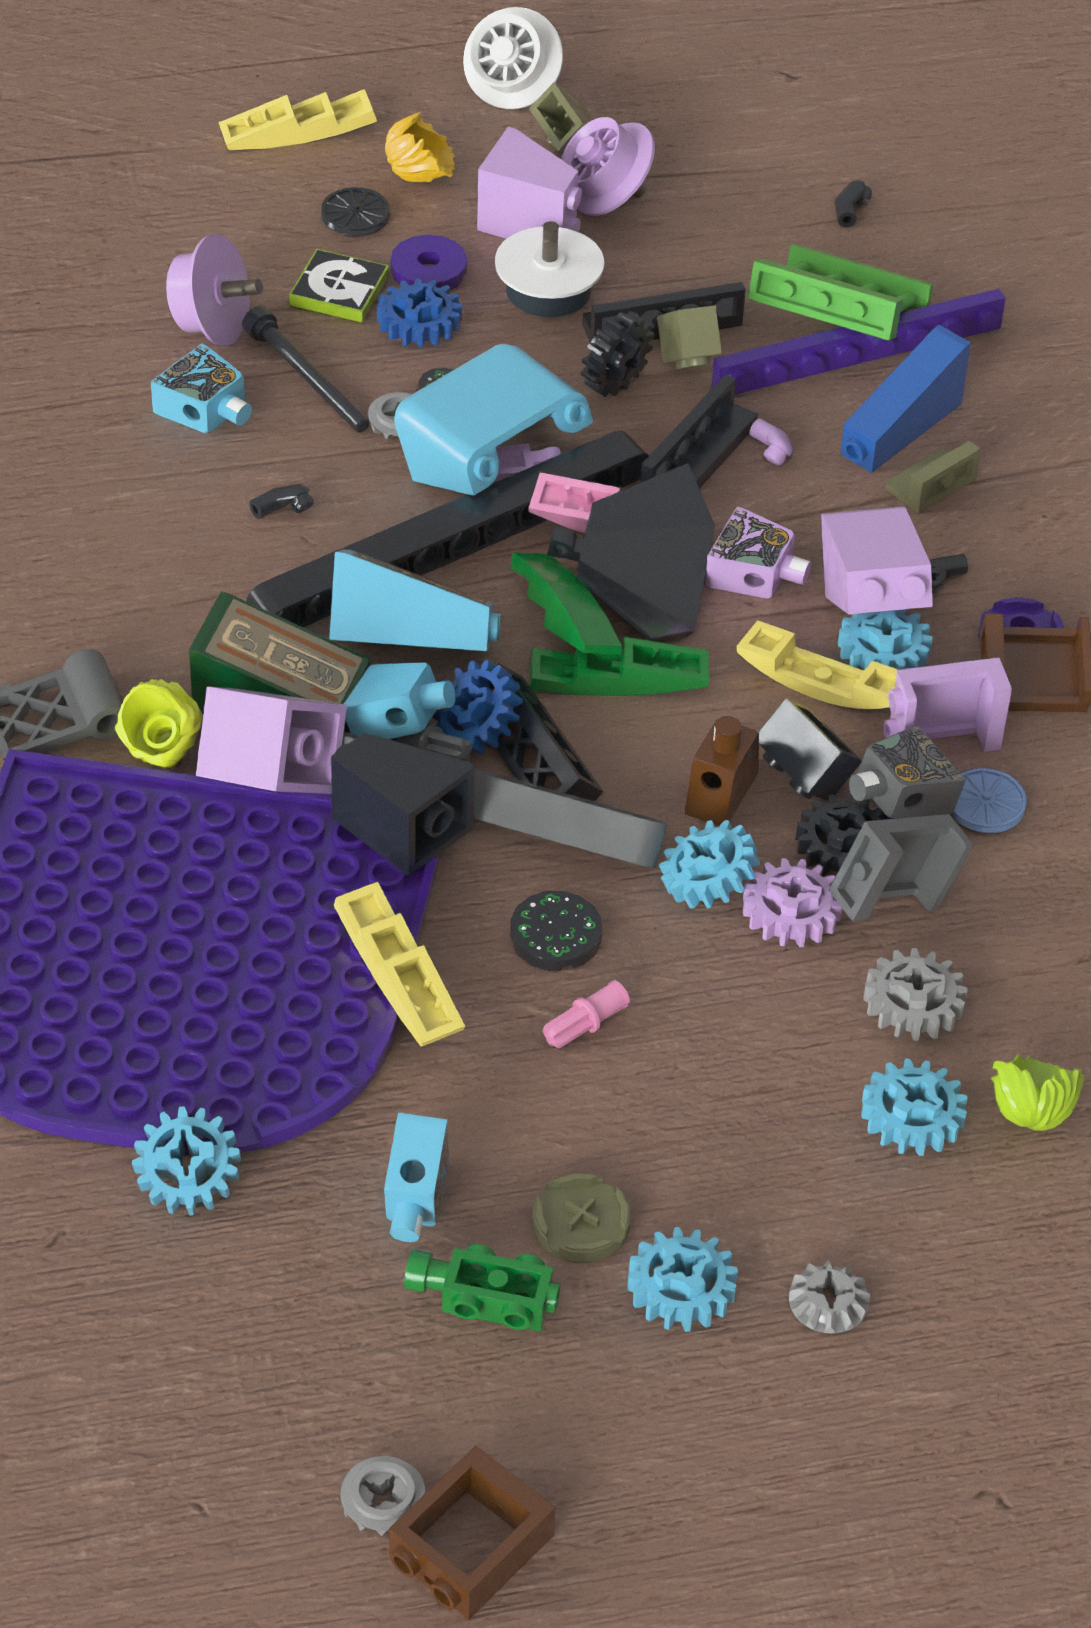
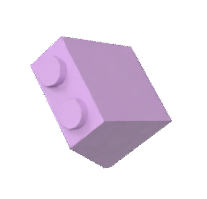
(525, 188)
(874, 561)
(269, 740)

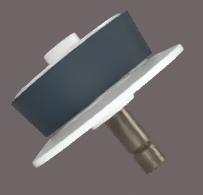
(549, 269)

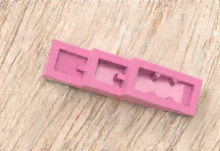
(567, 500)

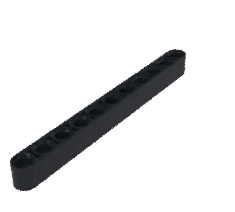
(452, 528)

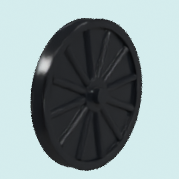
(355, 211)

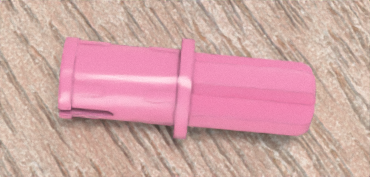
(586, 1014)

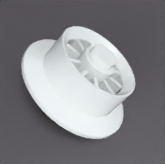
(513, 57)

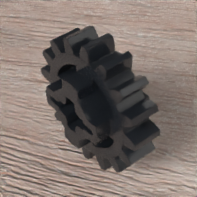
(617, 354)
(831, 830)

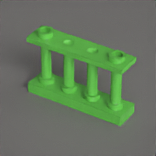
(838, 291)

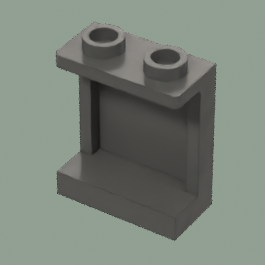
(901, 860)

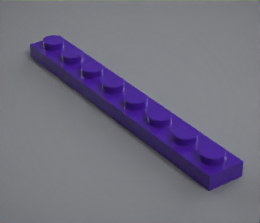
(848, 347)

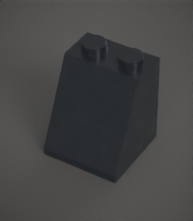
(401, 799)

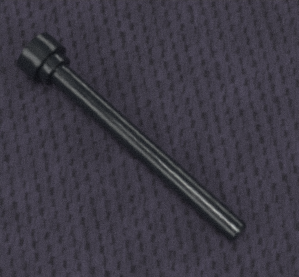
(263, 326)

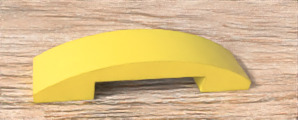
(819, 677)

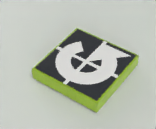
(339, 285)

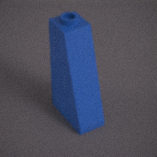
(909, 400)

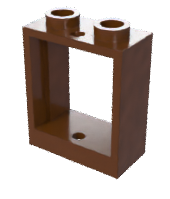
(503, 1495)

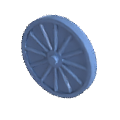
(990, 801)

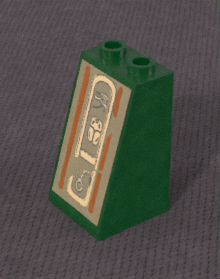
(267, 654)

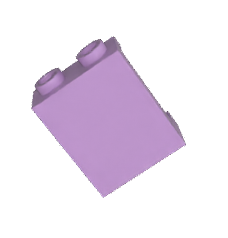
(952, 701)

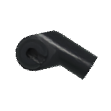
(844, 203)
(280, 497)
(947, 567)

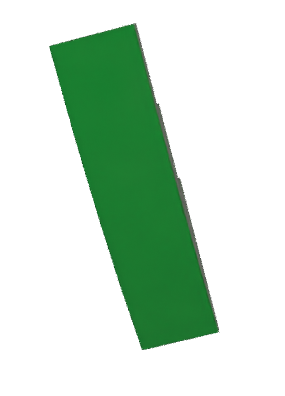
(568, 604)
(639, 670)

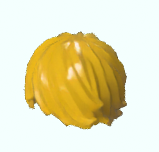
(418, 151)

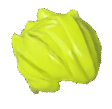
(159, 722)

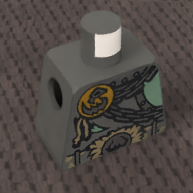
(908, 776)

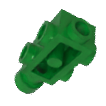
(487, 1286)

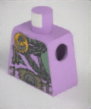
(754, 557)

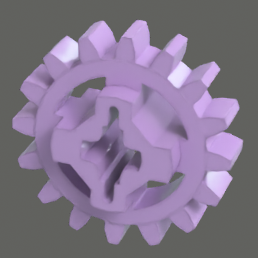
(791, 903)

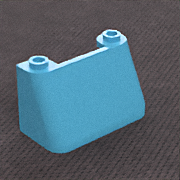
(461, 417)

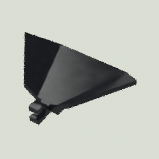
(646, 553)

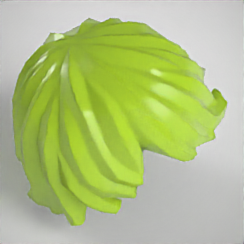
(1036, 1092)

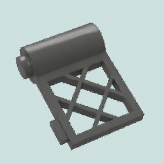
(90, 700)

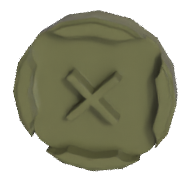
(581, 1218)

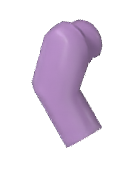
(775, 438)

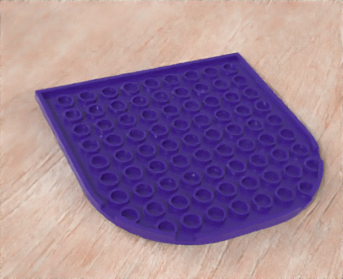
(182, 953)

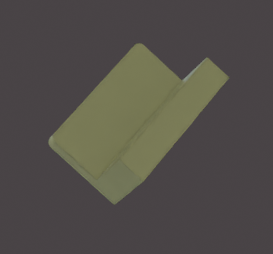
(936, 476)

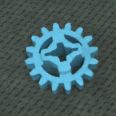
(886, 639)
(709, 864)
(914, 1107)
(167, 1161)
(682, 1279)

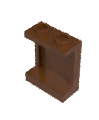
(1043, 665)

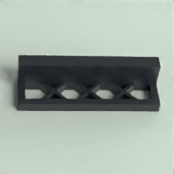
(727, 298)
(704, 435)
(551, 746)

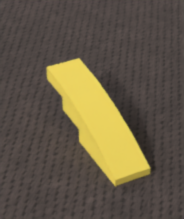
(287, 124)
(399, 965)

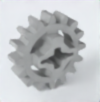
(915, 994)

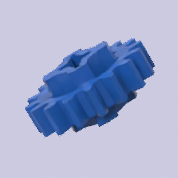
(419, 312)
(478, 708)

